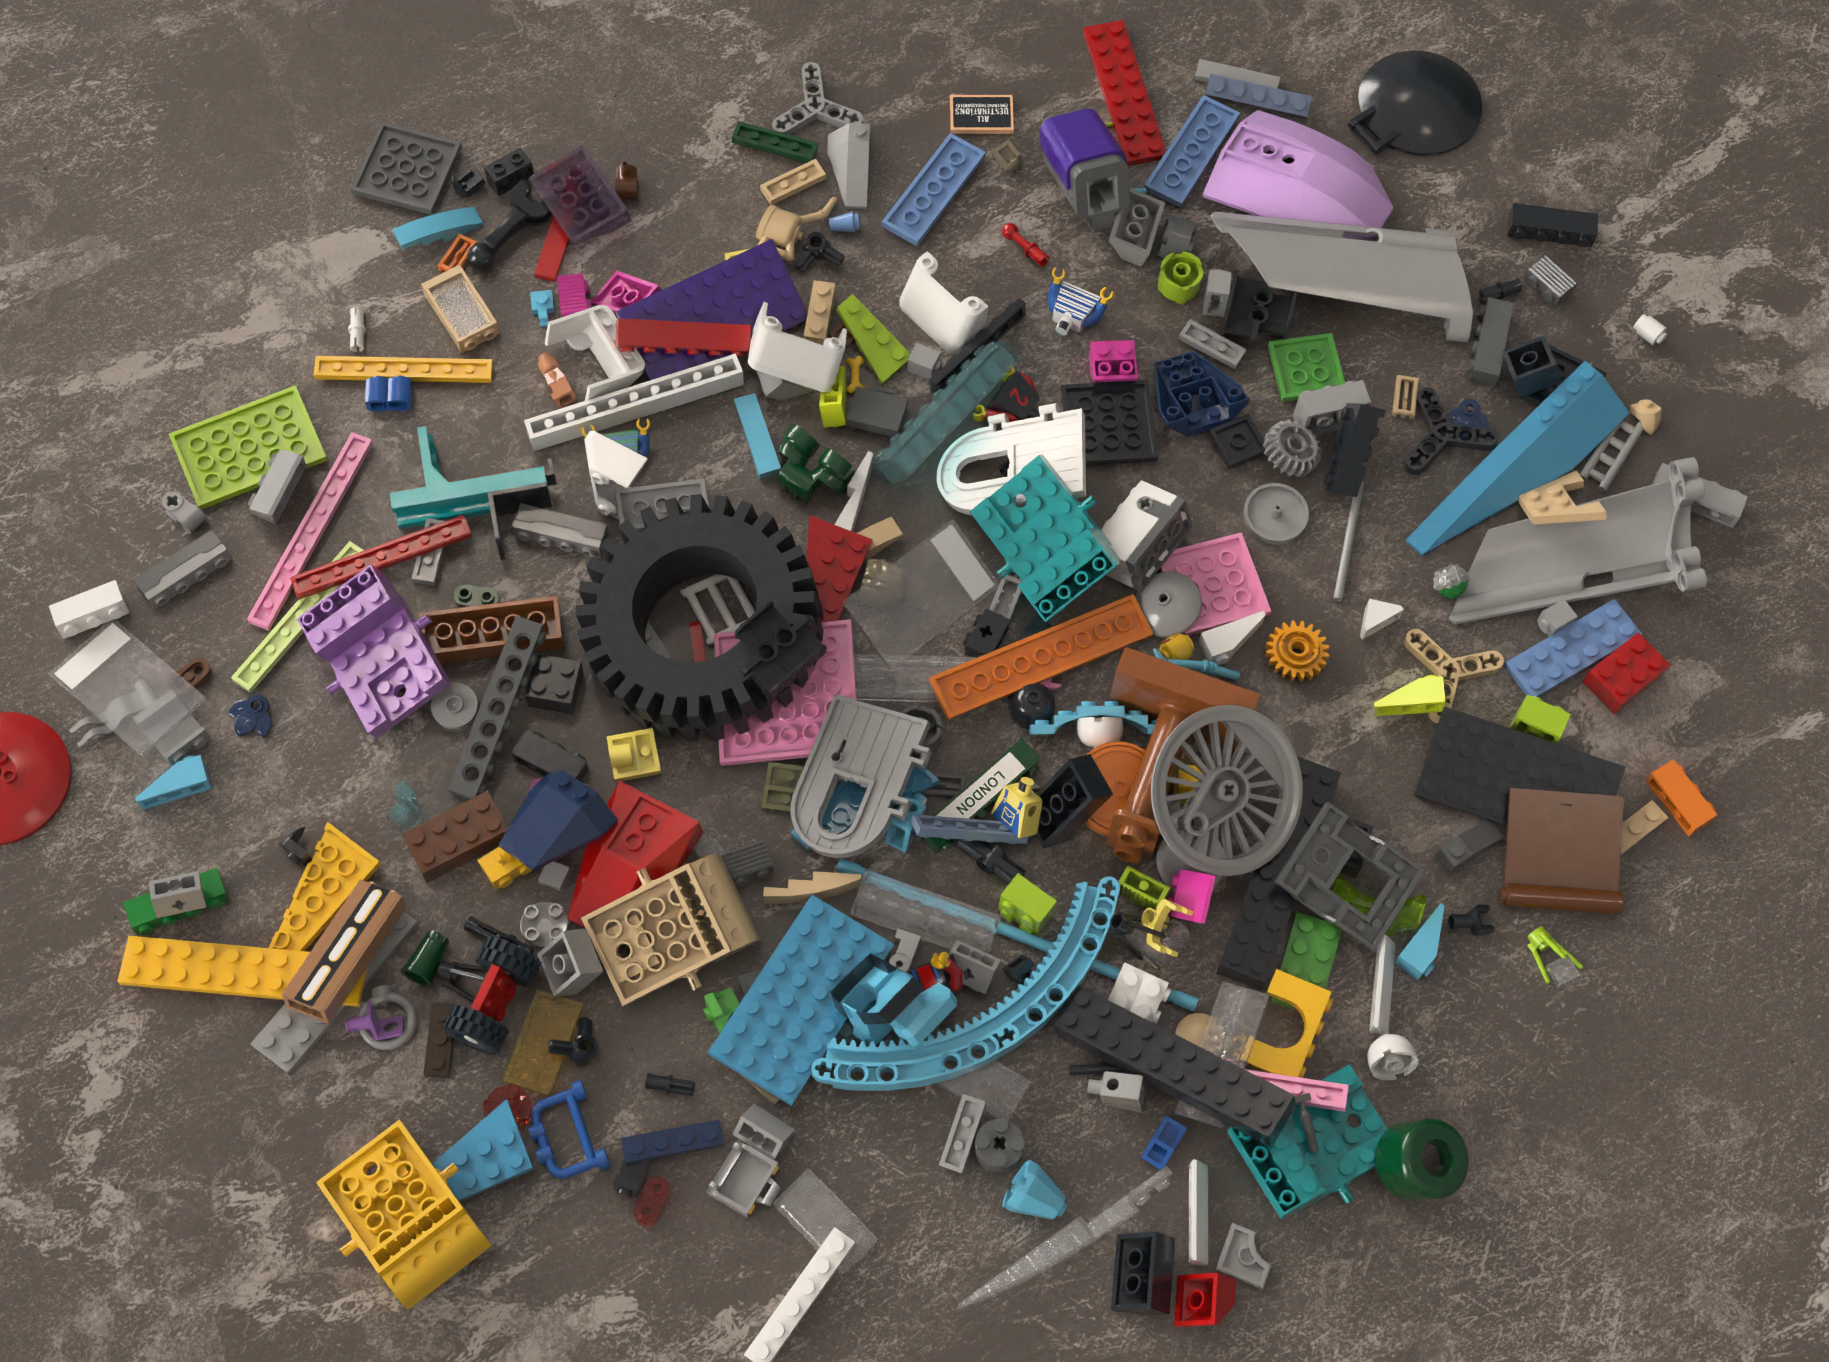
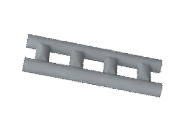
(1615, 464)

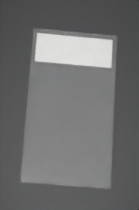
(920, 594)
(127, 687)

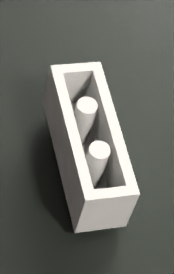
(89, 609)

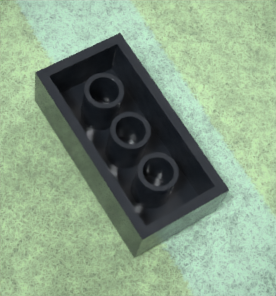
(1070, 799)

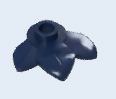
(1462, 417)
(250, 719)

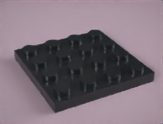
(1116, 420)

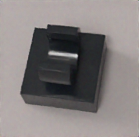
(1018, 967)

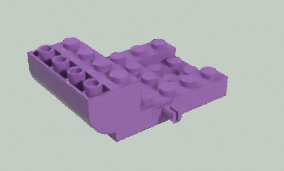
(375, 650)

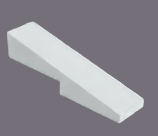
(856, 490)

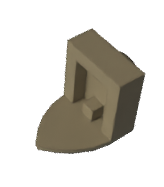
(1007, 156)

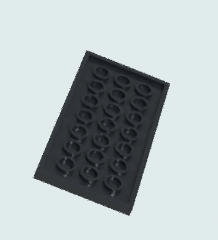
(1479, 760)

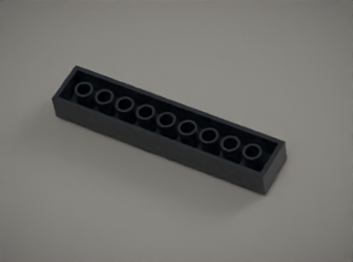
(1265, 903)
(1175, 1066)

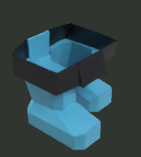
(887, 998)

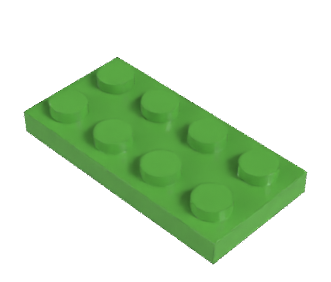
(1310, 951)

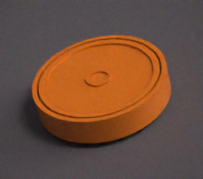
(1119, 767)

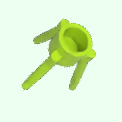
(1542, 940)

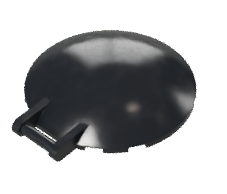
(1417, 104)

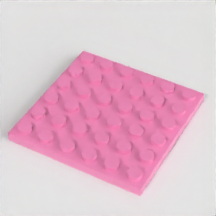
(796, 727)

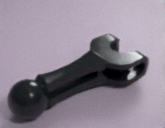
(522, 213)

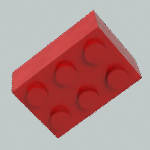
(1626, 673)

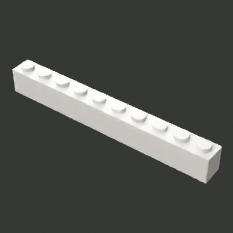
(634, 402)

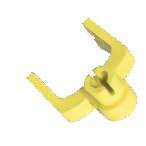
(1155, 920)

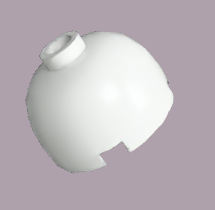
(1099, 731)
(1391, 1056)

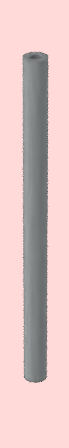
(1347, 547)

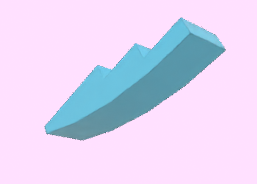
(437, 226)

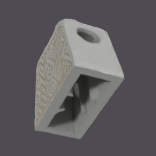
(1128, 1091)

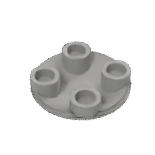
(543, 923)

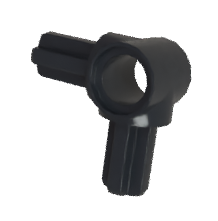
(811, 253)
(573, 1049)

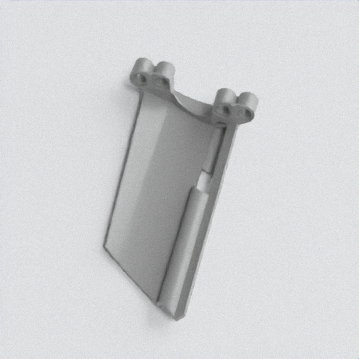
(1397, 272)
(1541, 564)

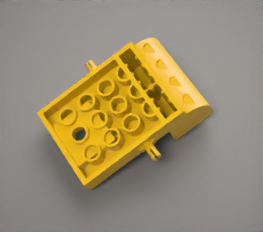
(403, 1215)

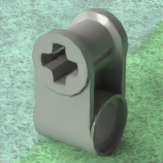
(183, 512)

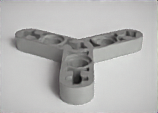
(807, 110)

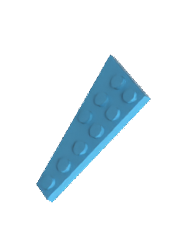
(849, 795)
(487, 1155)

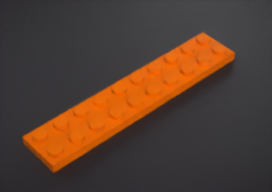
(1040, 657)

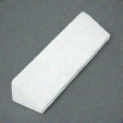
(1382, 987)
(1198, 1213)

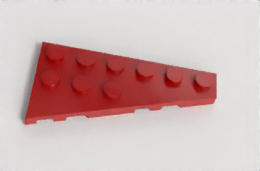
(835, 563)

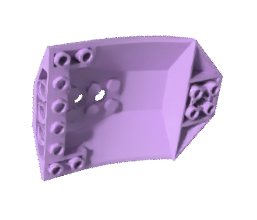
(1320, 186)

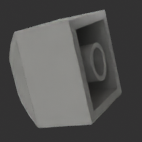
(570, 962)

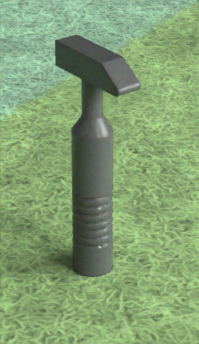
(1307, 1123)

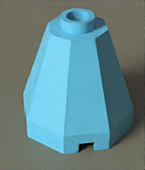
(1034, 1193)

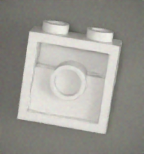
(1139, 992)

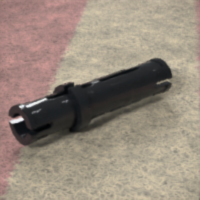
(483, 931)

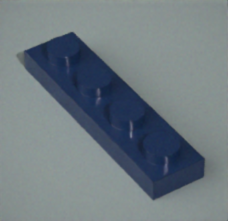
(672, 1142)

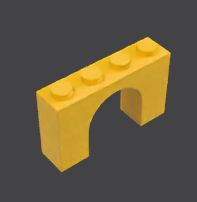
(1311, 1003)

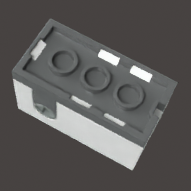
(1146, 533)

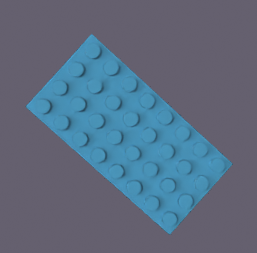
(789, 1007)

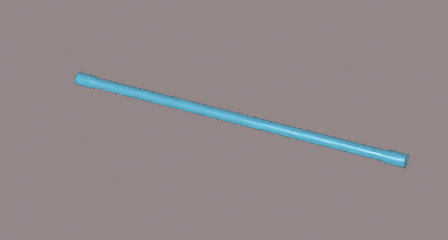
(1176, 997)

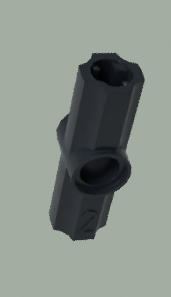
(991, 859)

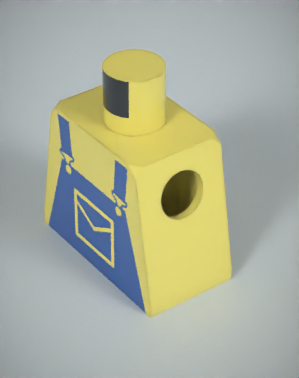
(1019, 808)

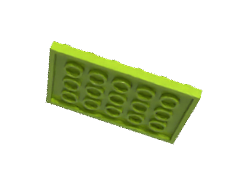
(234, 448)

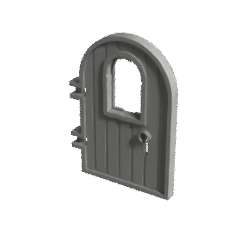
(875, 757)

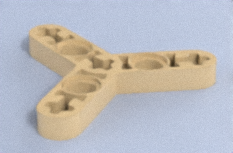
(1457, 665)

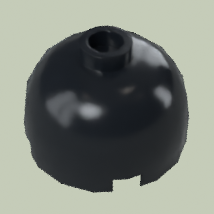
(1032, 704)

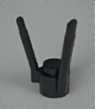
(1124, 924)
(453, 971)

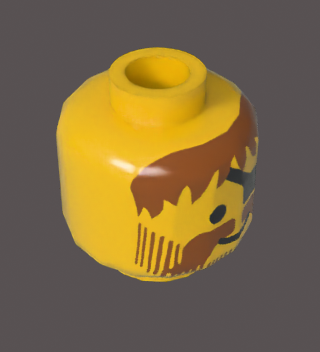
(1177, 647)

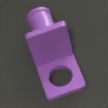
(371, 1022)

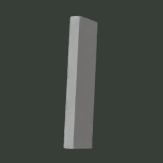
(1206, 68)

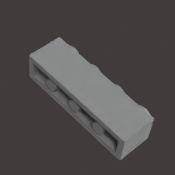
(1718, 501)

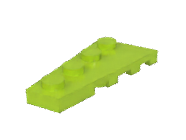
(882, 350)

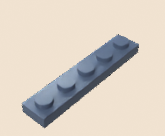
(1258, 95)
(964, 828)

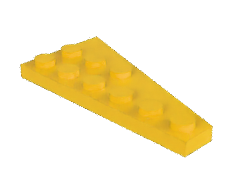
(323, 889)

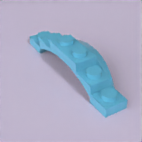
(1089, 709)

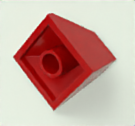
(1203, 1299)

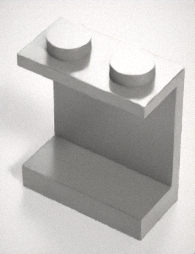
(183, 740)

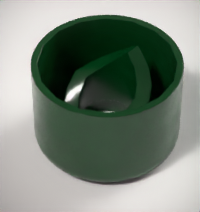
(1401, 1164)

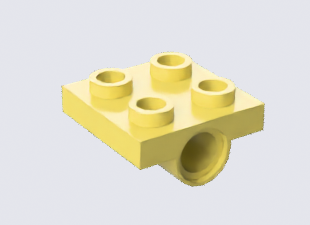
(633, 755)

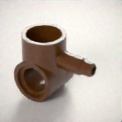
(626, 181)

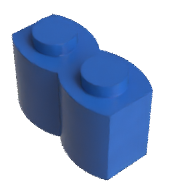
(388, 394)

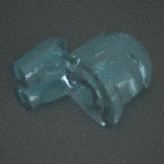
(405, 811)

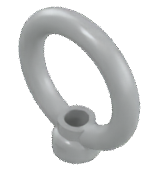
(384, 995)

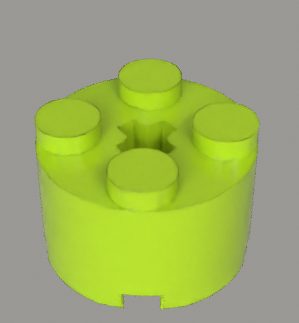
(1180, 277)

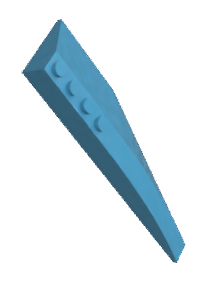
(1535, 453)

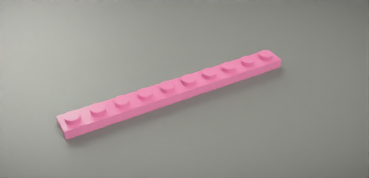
(310, 531)

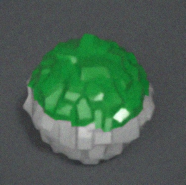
(1451, 581)

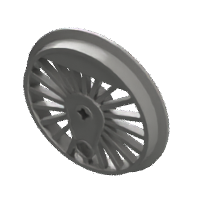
(1225, 789)

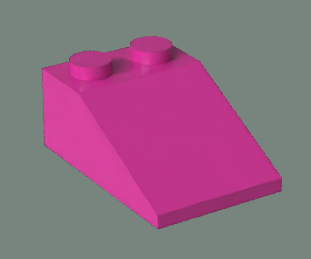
(623, 291)
(1193, 892)

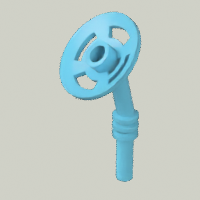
(1205, 666)

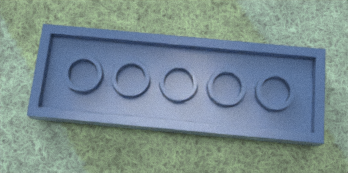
(1191, 151)
(933, 189)
(1571, 650)

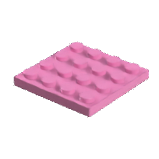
(1224, 579)

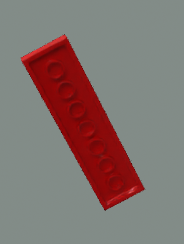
(1124, 92)

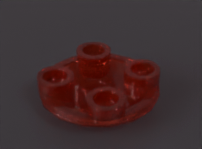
(518, 1099)

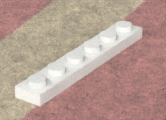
(800, 1297)

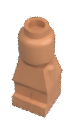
(558, 383)

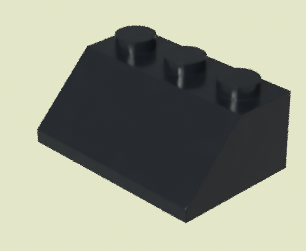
(1143, 1273)

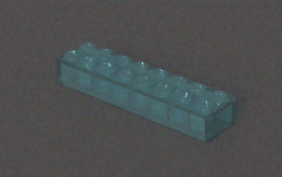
(944, 412)

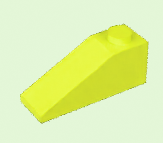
(834, 403)
(1419, 696)

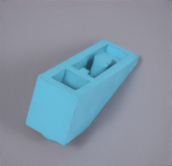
(179, 781)
(1423, 948)

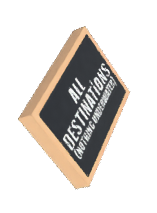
(981, 114)

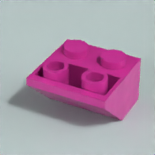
(1113, 361)

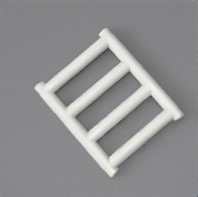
(709, 583)

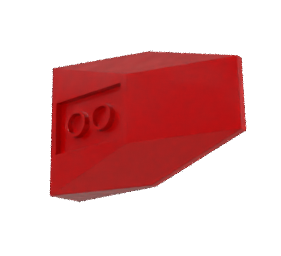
(645, 837)

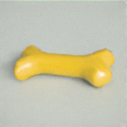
(855, 373)

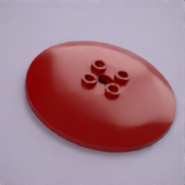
(32, 775)

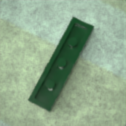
(774, 142)

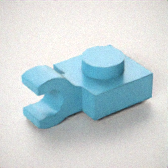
(542, 304)

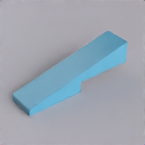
(757, 436)

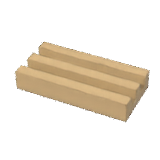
(1403, 412)

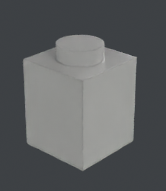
(924, 361)
(1556, 618)

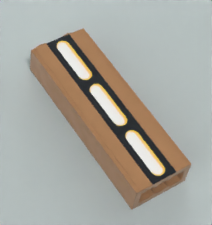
(344, 951)

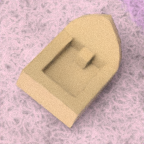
(1648, 414)

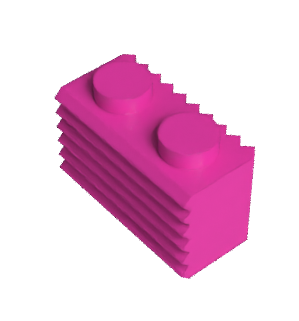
(572, 294)

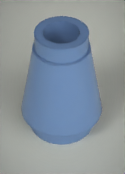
(846, 223)

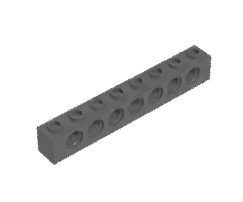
(521, 630)

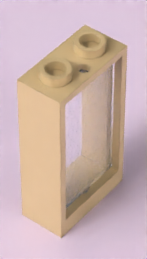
(460, 309)

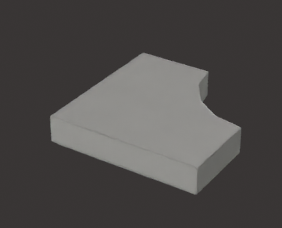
(1240, 1258)

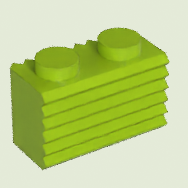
(1142, 888)

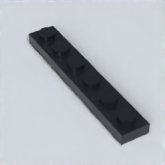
(998, 328)

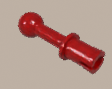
(1032, 250)

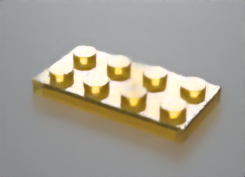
(531, 1063)

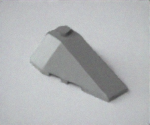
(849, 158)

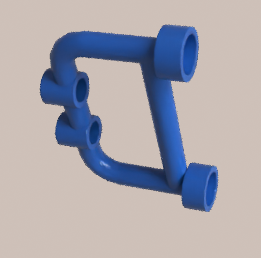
(538, 1132)

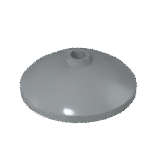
(1180, 608)

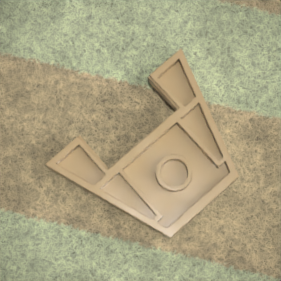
(1553, 504)

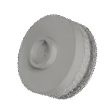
(455, 707)

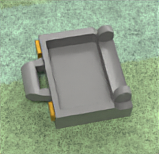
(744, 1180)

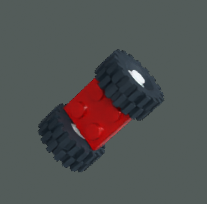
(506, 969)

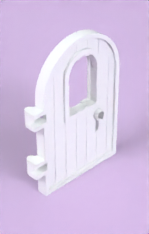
(1022, 440)

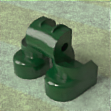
(799, 480)

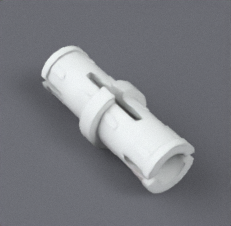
(357, 329)

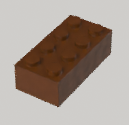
(456, 836)

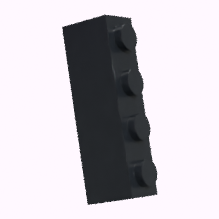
(1552, 225)

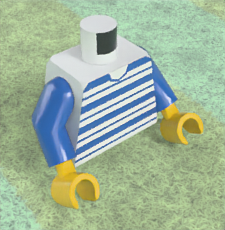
(1073, 306)

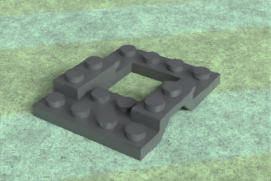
(1322, 857)

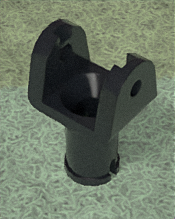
(1472, 921)

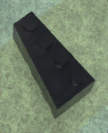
(1352, 448)

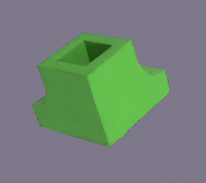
(720, 1007)

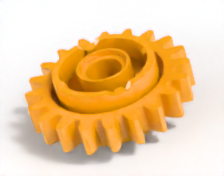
(1293, 664)

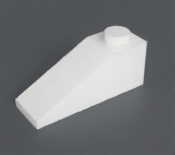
(1224, 641)

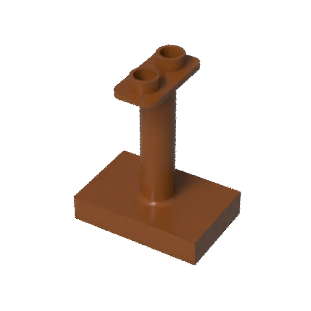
(1169, 697)

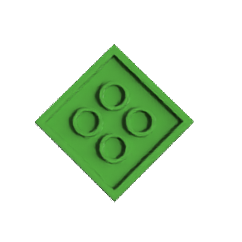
(1305, 364)

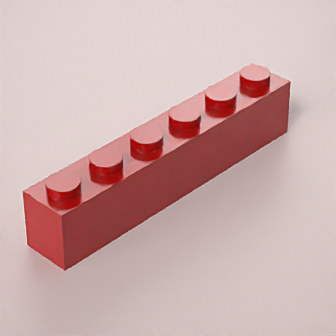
(682, 336)

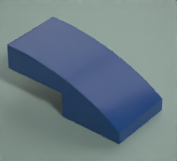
(1163, 1142)

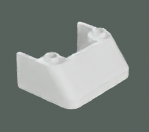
(596, 330)
(793, 356)
(610, 469)

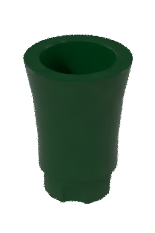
(426, 959)

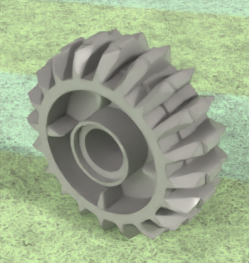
(1292, 448)

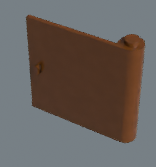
(1563, 853)

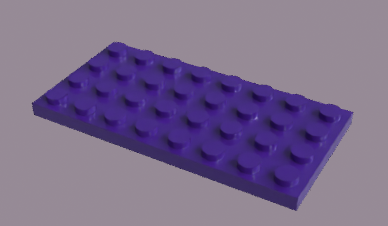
(723, 295)

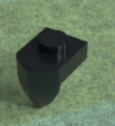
(468, 182)
(295, 851)

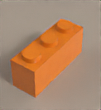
(1681, 797)

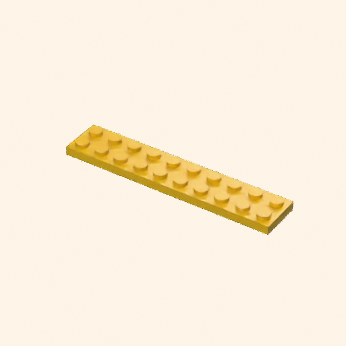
(214, 968)

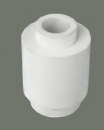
(1650, 329)

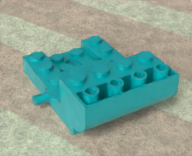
(1048, 540)
(1299, 1178)

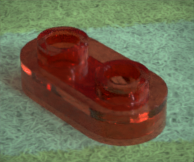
(651, 1200)

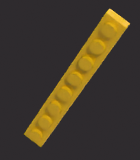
(415, 368)

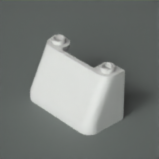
(939, 312)

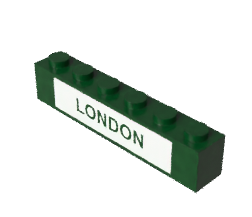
(987, 787)

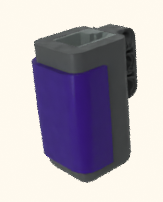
(1086, 165)

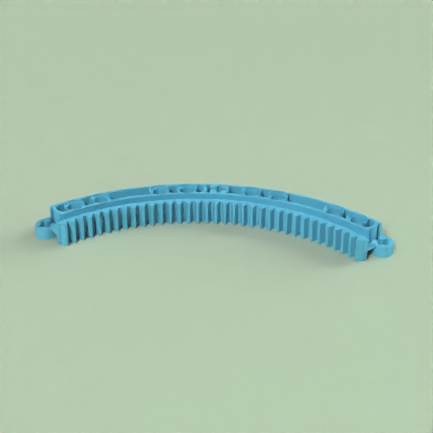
(924, 1063)

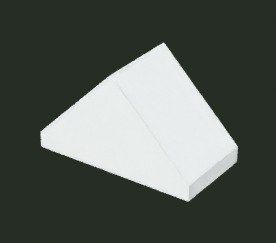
(1379, 615)

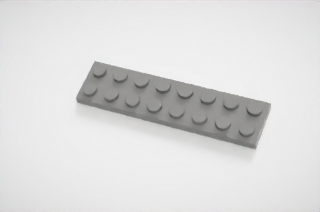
(293, 1034)

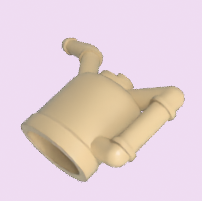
(786, 227)

